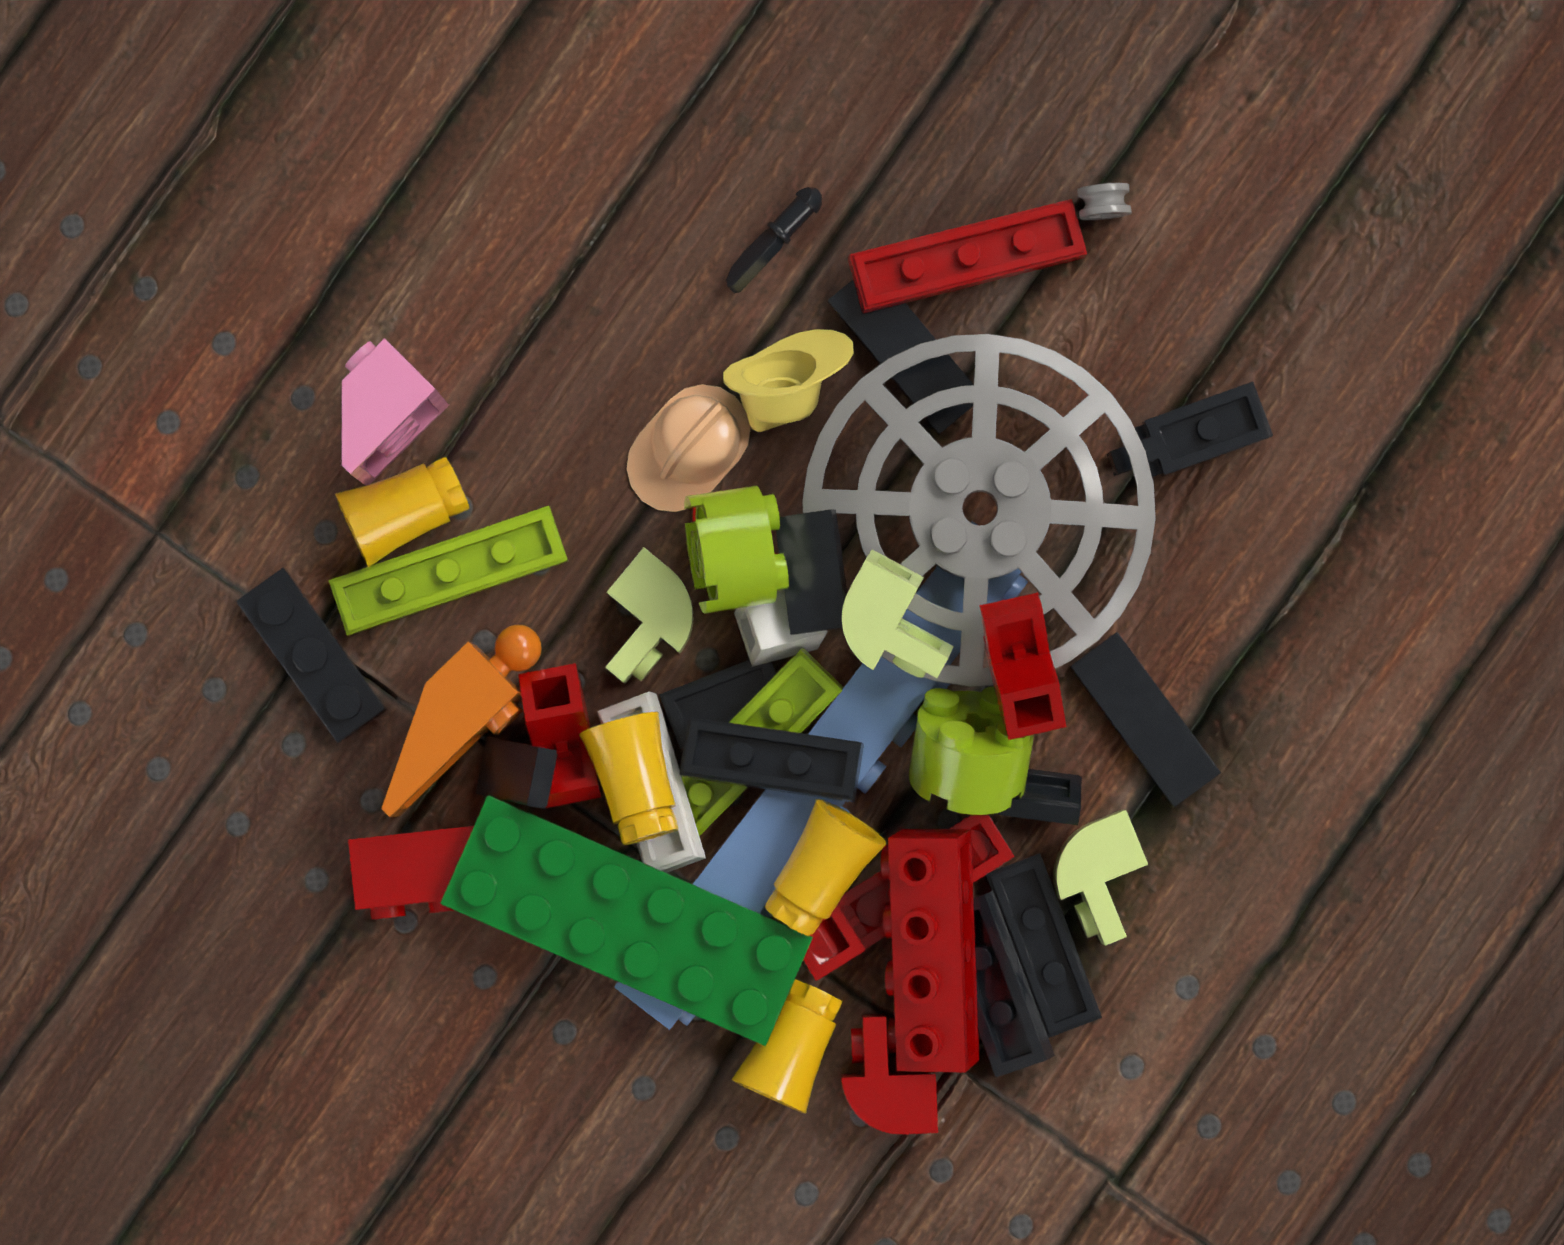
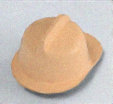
(688, 447)

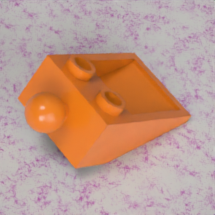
(457, 709)

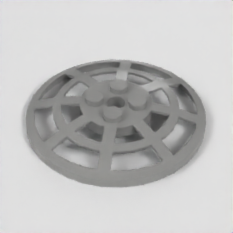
(1007, 476)

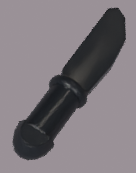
(771, 240)

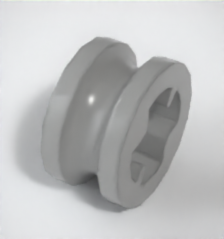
(1104, 201)

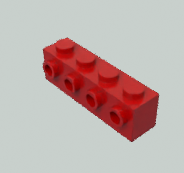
(931, 950)

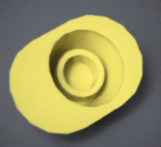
(787, 377)

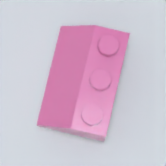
(383, 409)

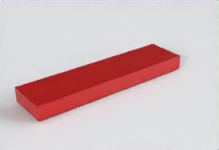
(967, 256)

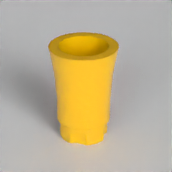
(401, 508)
(633, 775)
(822, 867)
(795, 1048)

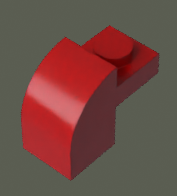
(1022, 666)
(554, 719)
(883, 1099)

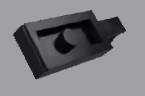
(1198, 432)

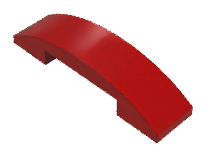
(859, 914)

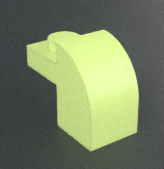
(663, 607)
(875, 621)
(1090, 859)

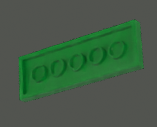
(626, 920)

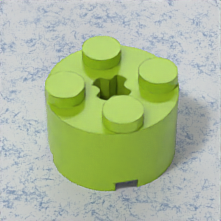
(734, 548)
(966, 753)

